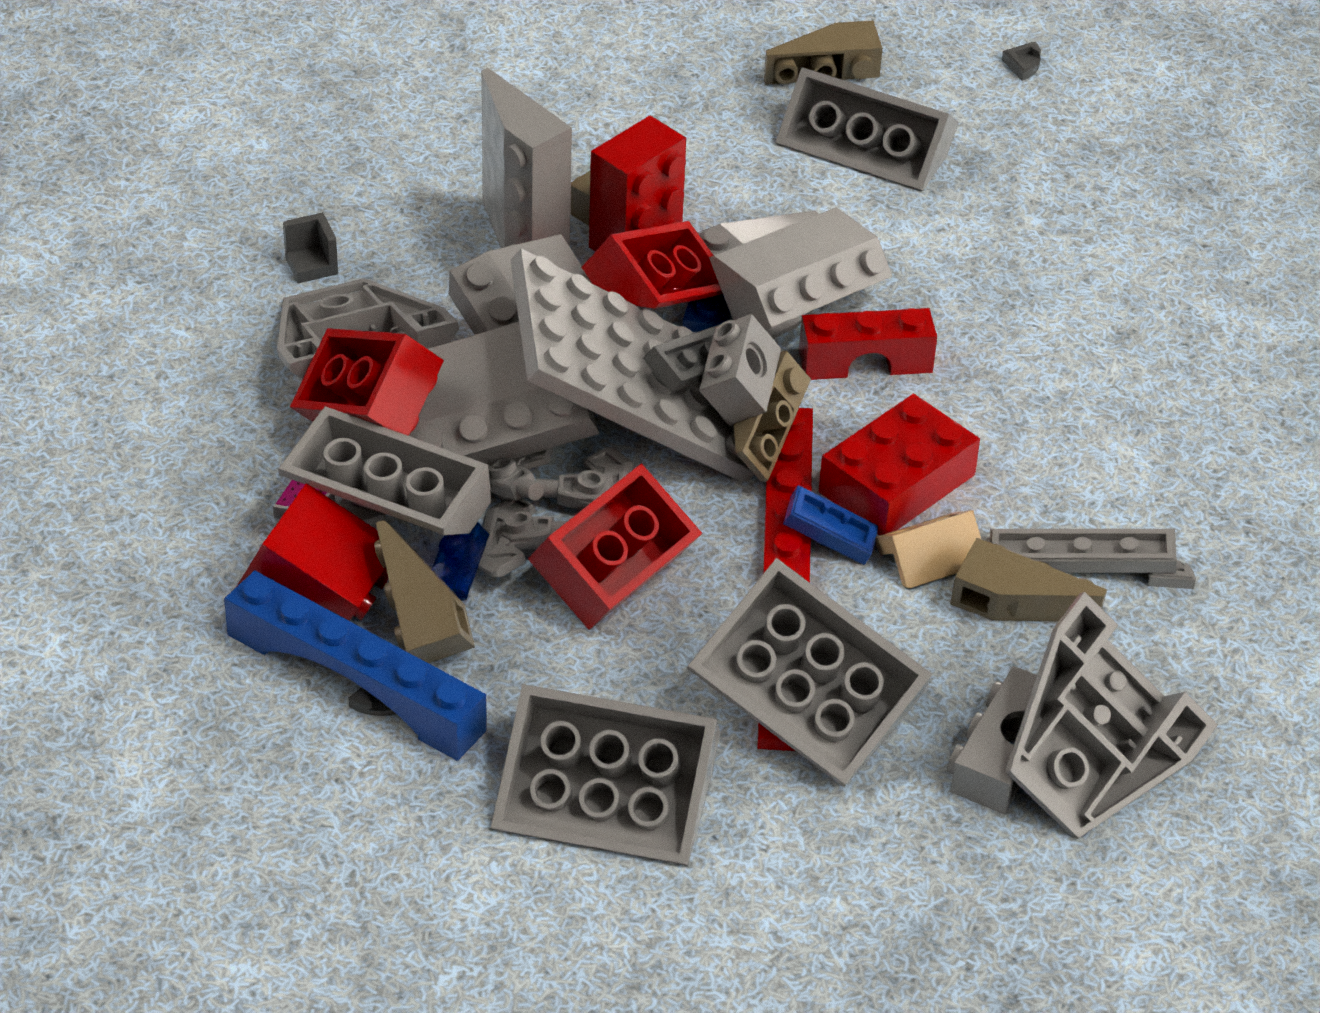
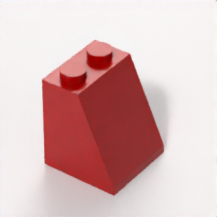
(323, 555)

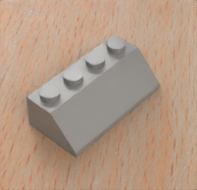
(866, 129)
(800, 268)
(390, 473)

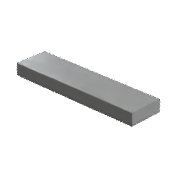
(1094, 549)

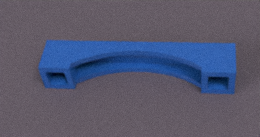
(428, 700)

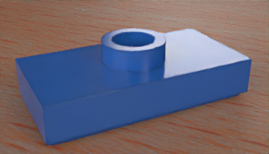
(831, 525)

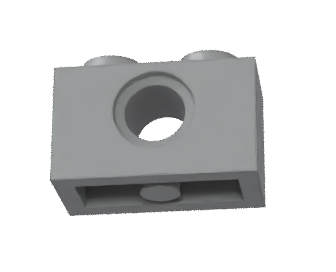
(740, 369)

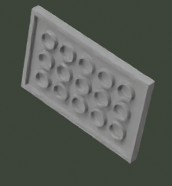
(592, 353)

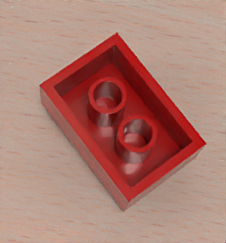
(636, 180)
(369, 377)
(899, 464)
(614, 546)

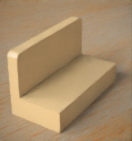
(931, 547)

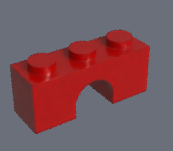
(836, 339)

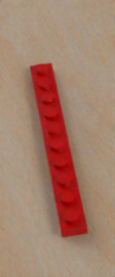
(780, 541)

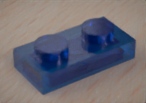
(460, 558)

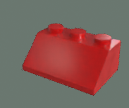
(655, 266)

